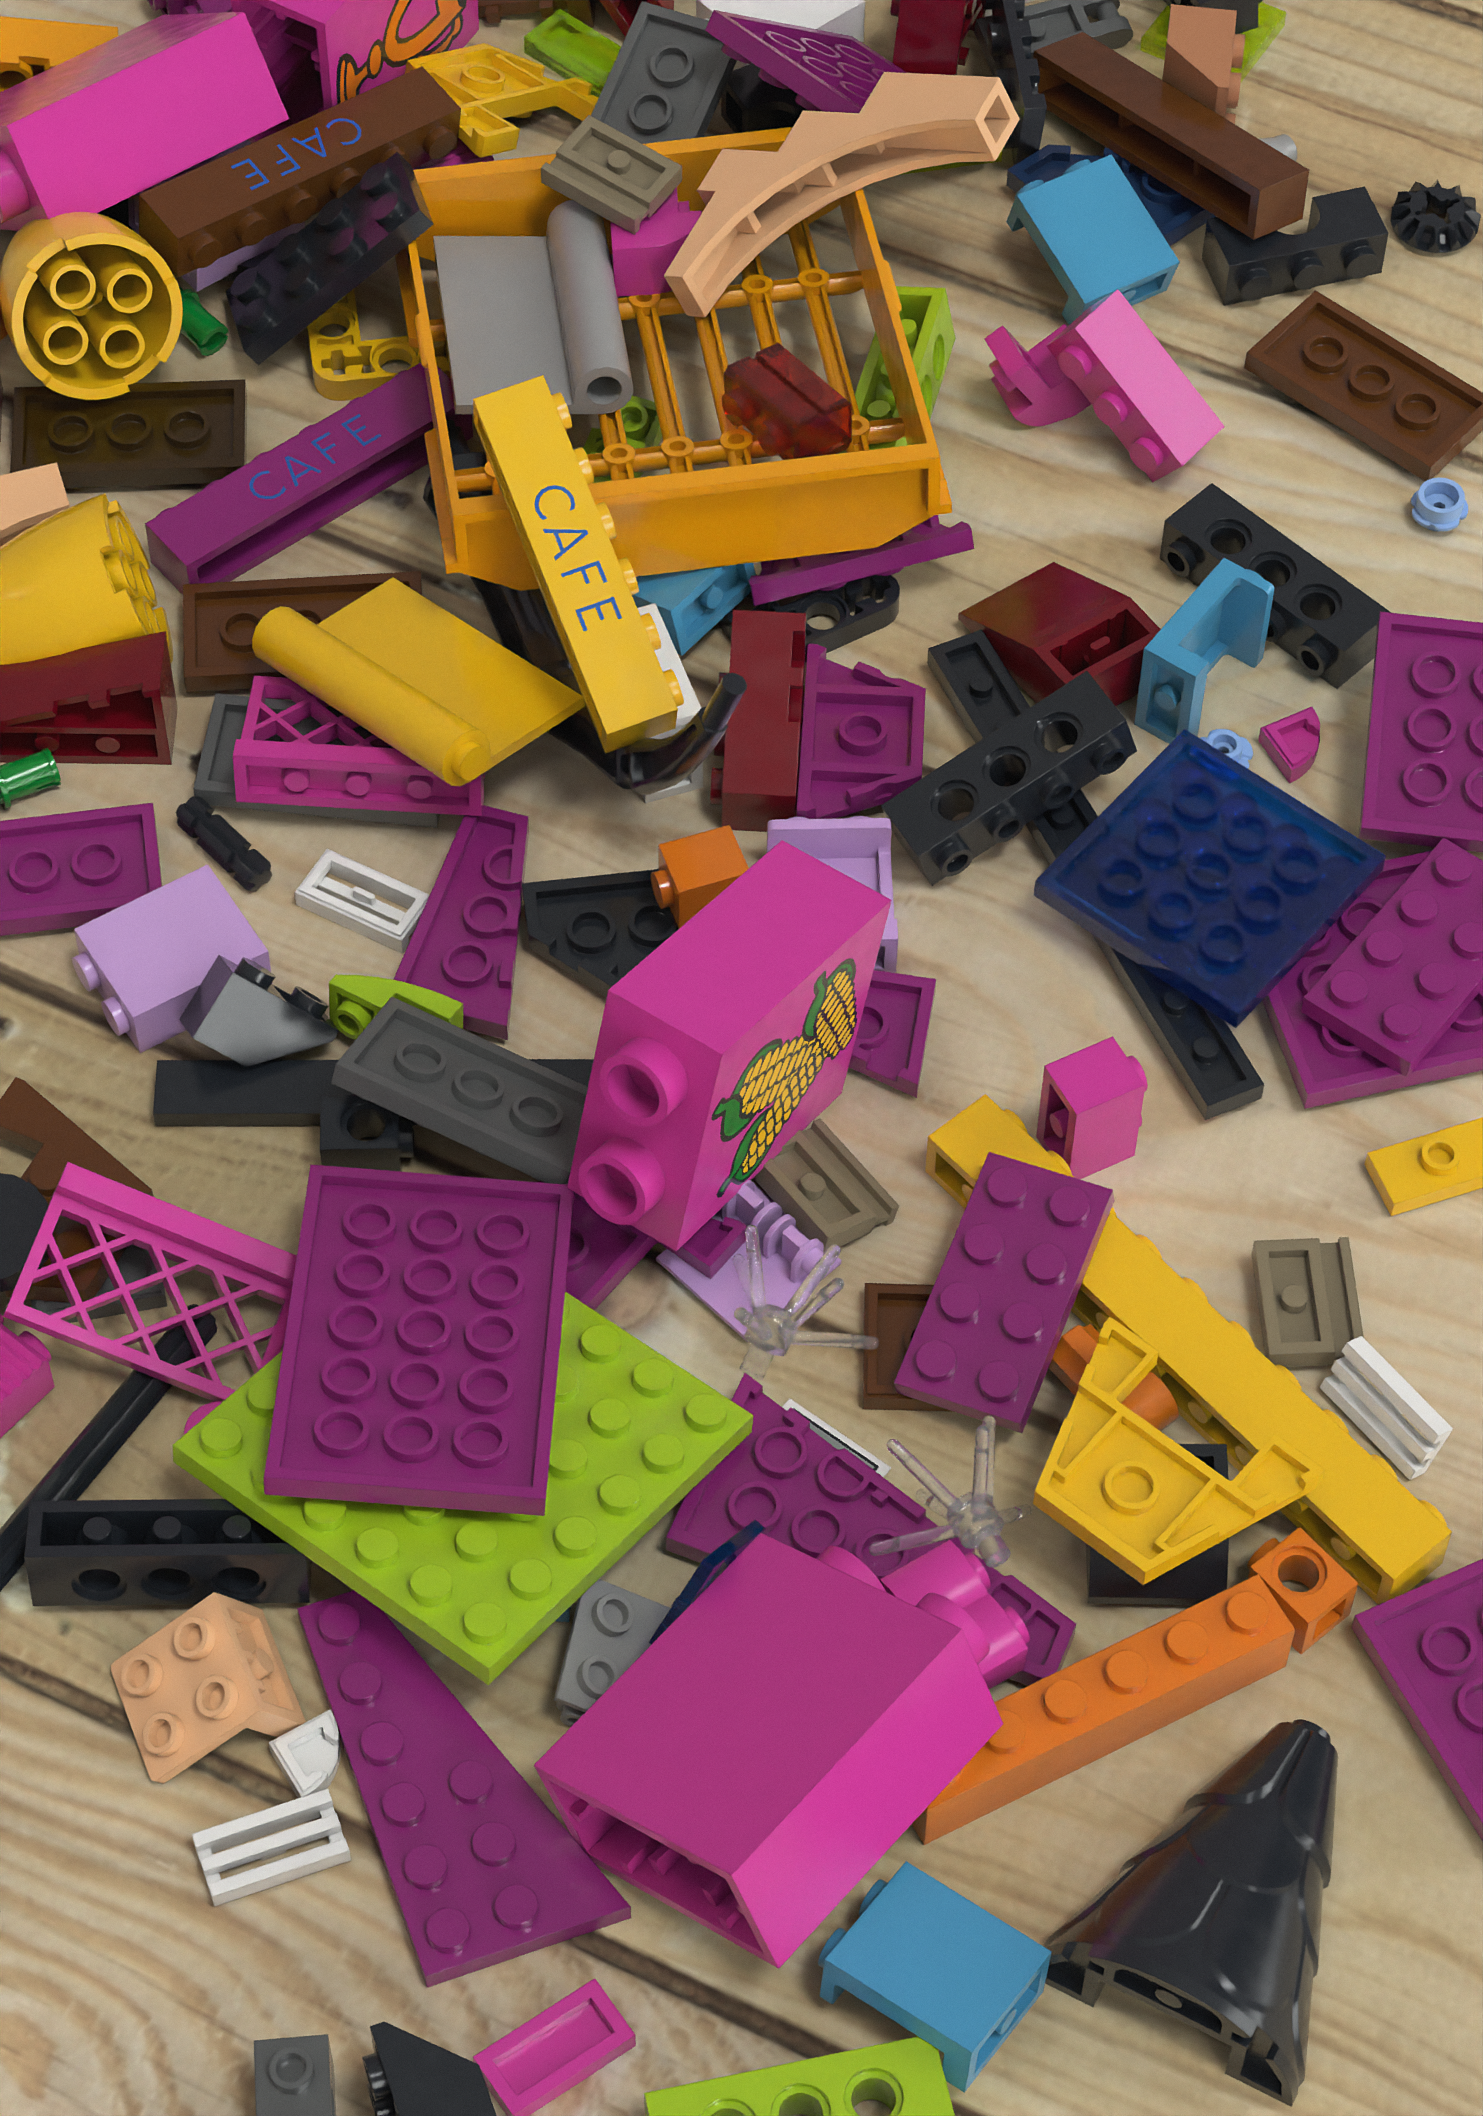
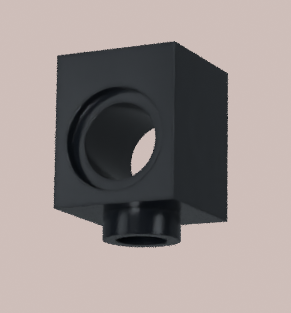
(350, 1118)

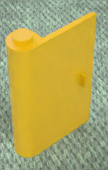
(418, 679)

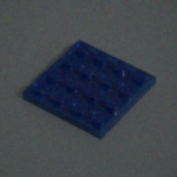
(1209, 877)

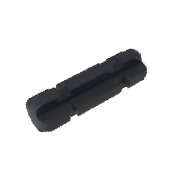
(223, 843)

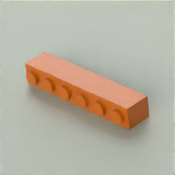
(1117, 1700)

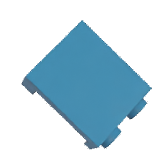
(1095, 235)
(694, 599)
(1219, 619)
(937, 1969)

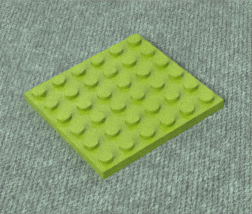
(481, 1583)

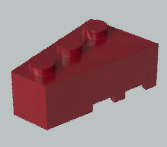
(932, 34)
(92, 704)
(765, 728)

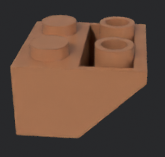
(1201, 54)

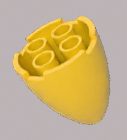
(88, 304)
(76, 584)

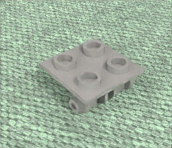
(604, 1641)

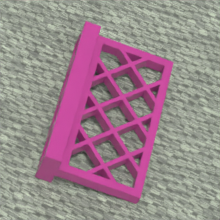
(334, 776)
(165, 1233)

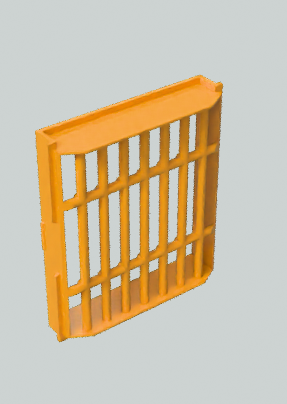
(691, 515)

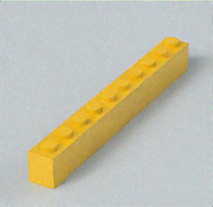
(1220, 1377)

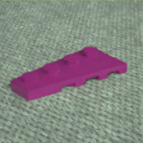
(473, 921)

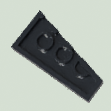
(1011, 41)

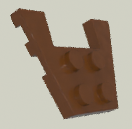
(40, 1127)

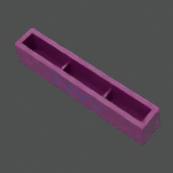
(300, 483)

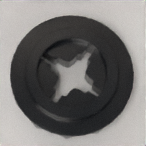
(1429, 231)

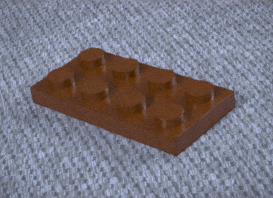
(1369, 385)
(224, 615)

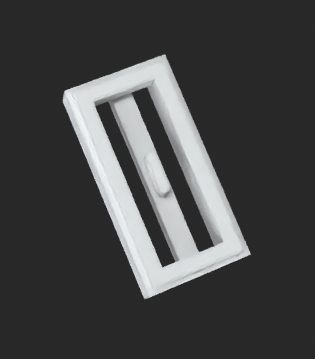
(357, 907)
(1380, 1414)
(263, 1824)

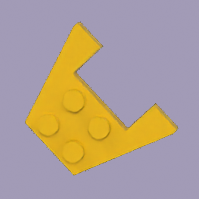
(500, 85)
(1140, 1491)

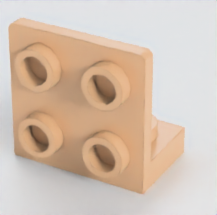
(204, 1685)

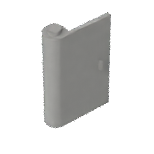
(535, 311)

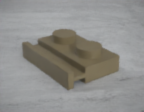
(611, 174)
(826, 1188)
(1306, 1300)

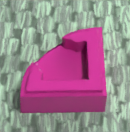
(1292, 742)

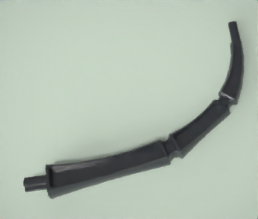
(529, 632)

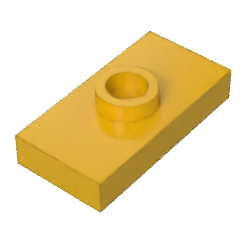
(1428, 1167)

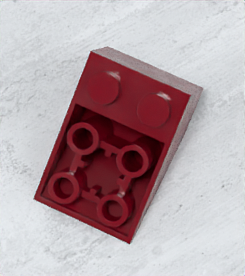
(1060, 627)

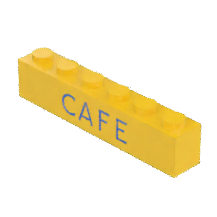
(576, 564)

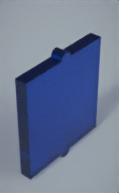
(708, 1571)

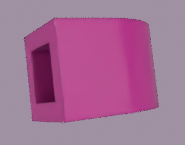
(646, 256)
(1033, 380)

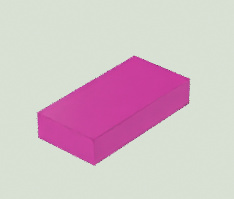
(555, 2050)

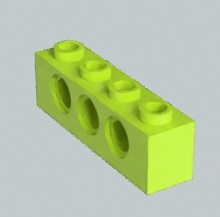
(930, 341)
(898, 2073)

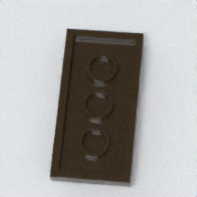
(138, 438)

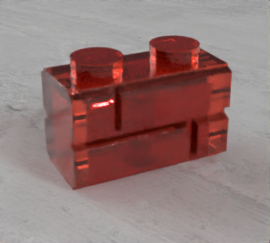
(786, 405)

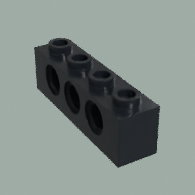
(1313, 608)
(1020, 749)
(157, 1554)

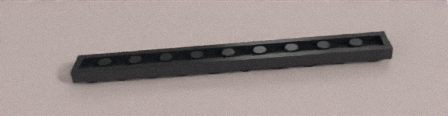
(1191, 1036)

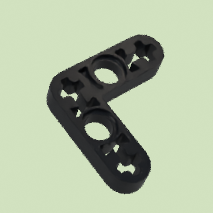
(839, 603)

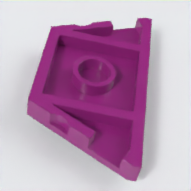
(833, 570)
(857, 737)

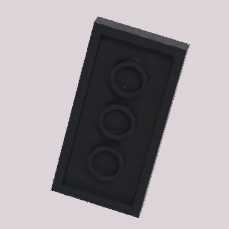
(328, 257)

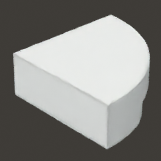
(309, 1754)

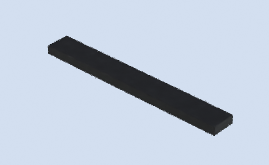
(268, 1091)

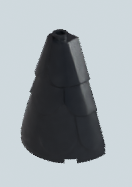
(1224, 1910)

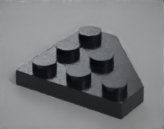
(596, 924)

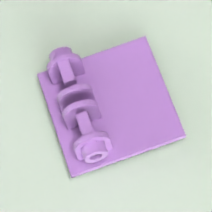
(784, 1254)

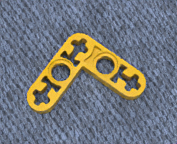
(351, 354)

